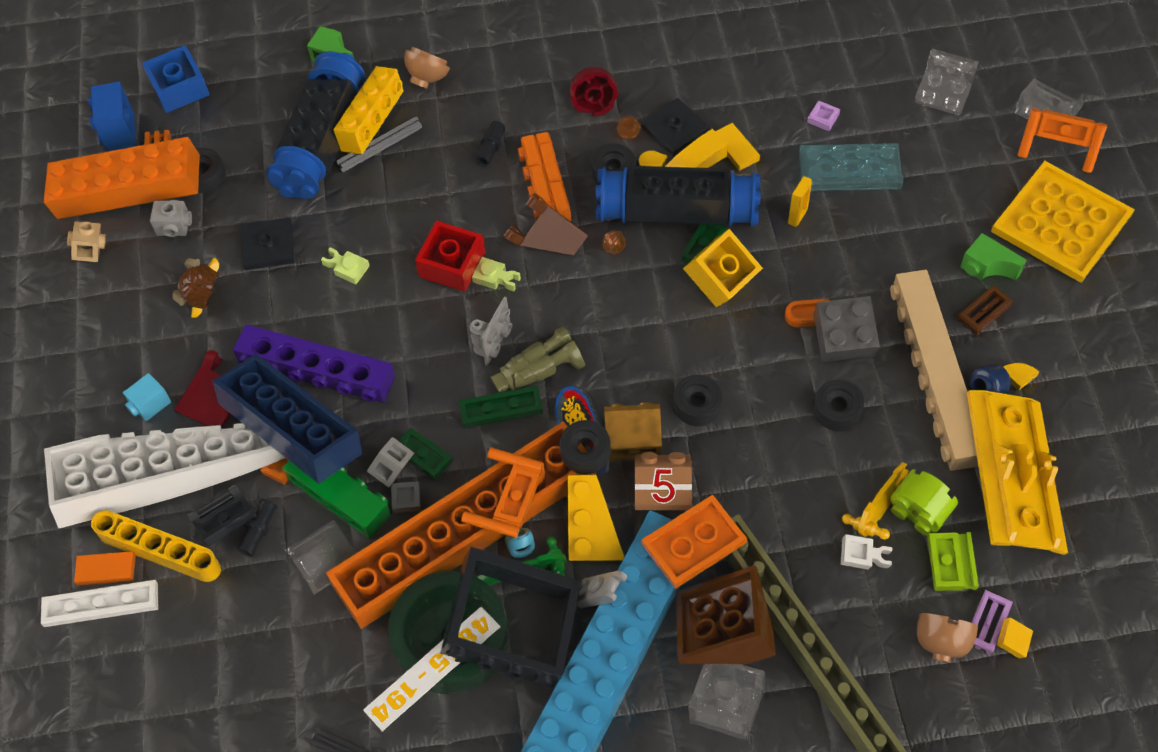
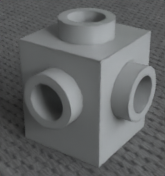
(170, 218)

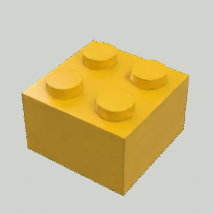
(722, 268)

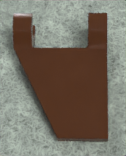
(549, 232)

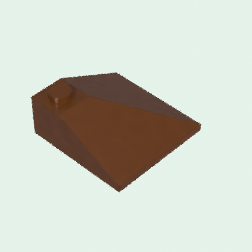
(724, 621)

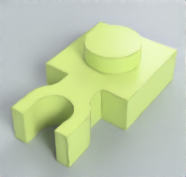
(349, 267)
(492, 273)

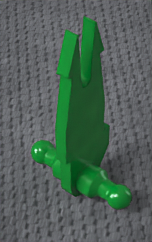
(552, 560)

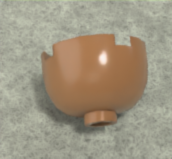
(945, 636)

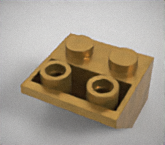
(633, 430)

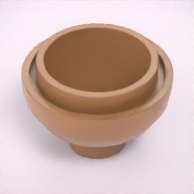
(424, 67)

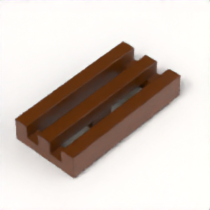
(971, 322)

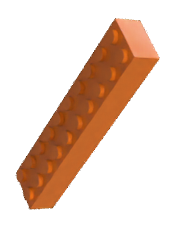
(437, 537)

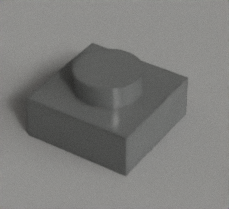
(406, 497)

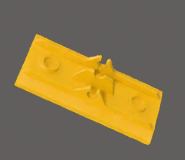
(1016, 471)

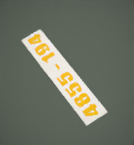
(426, 673)

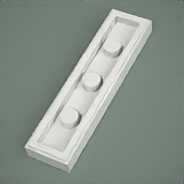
(99, 603)

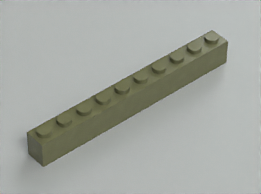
(815, 653)

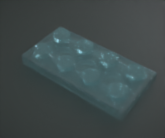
(851, 166)

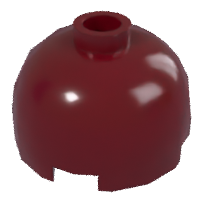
(593, 91)

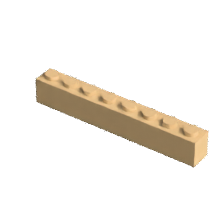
(936, 366)

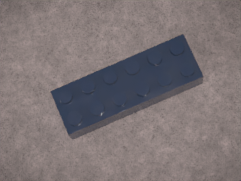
(288, 418)

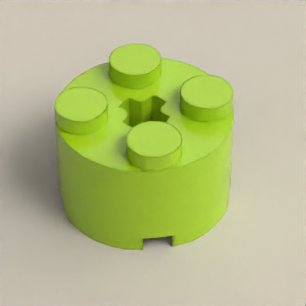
(923, 501)

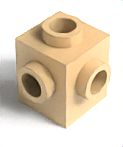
(86, 241)

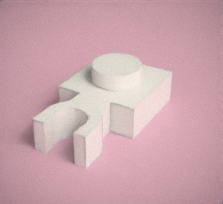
(860, 553)

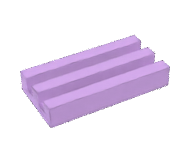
(980, 643)

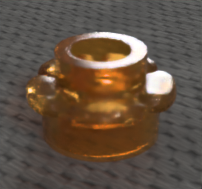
(628, 123)
(614, 242)

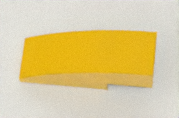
(702, 152)

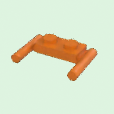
(1065, 129)
(515, 497)

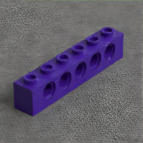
(328, 360)

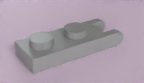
(599, 589)

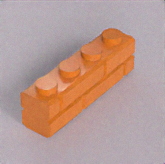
(543, 172)

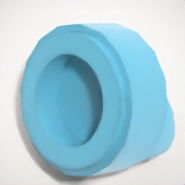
(523, 539)

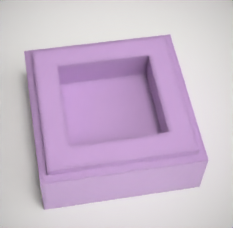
(823, 115)

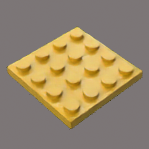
(1062, 221)

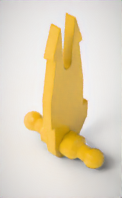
(874, 511)

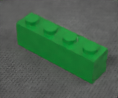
(345, 498)

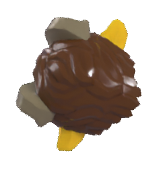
(196, 285)

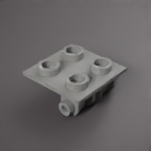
(488, 336)

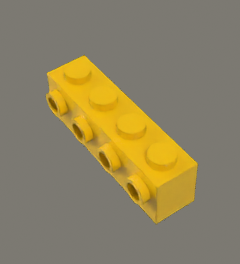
(368, 110)

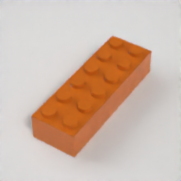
(122, 178)

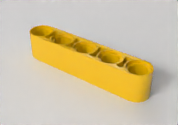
(163, 555)

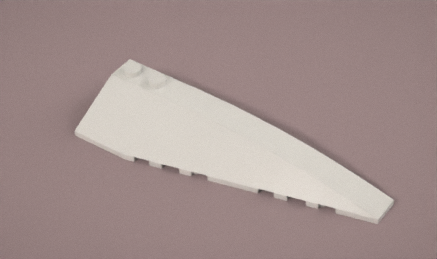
(146, 469)

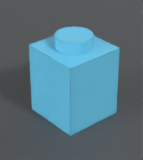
(146, 397)

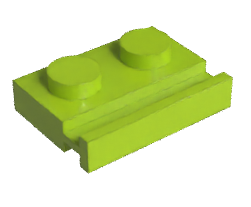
(952, 561)

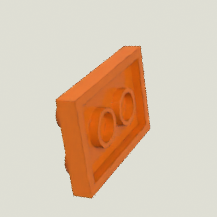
(693, 541)

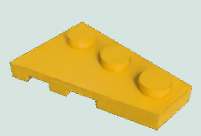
(589, 522)

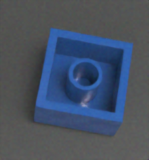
(175, 79)
(112, 116)

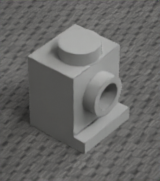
(390, 462)

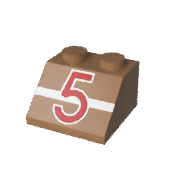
(663, 481)

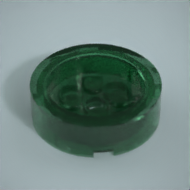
(423, 615)

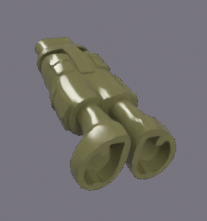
(535, 364)

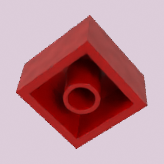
(450, 256)

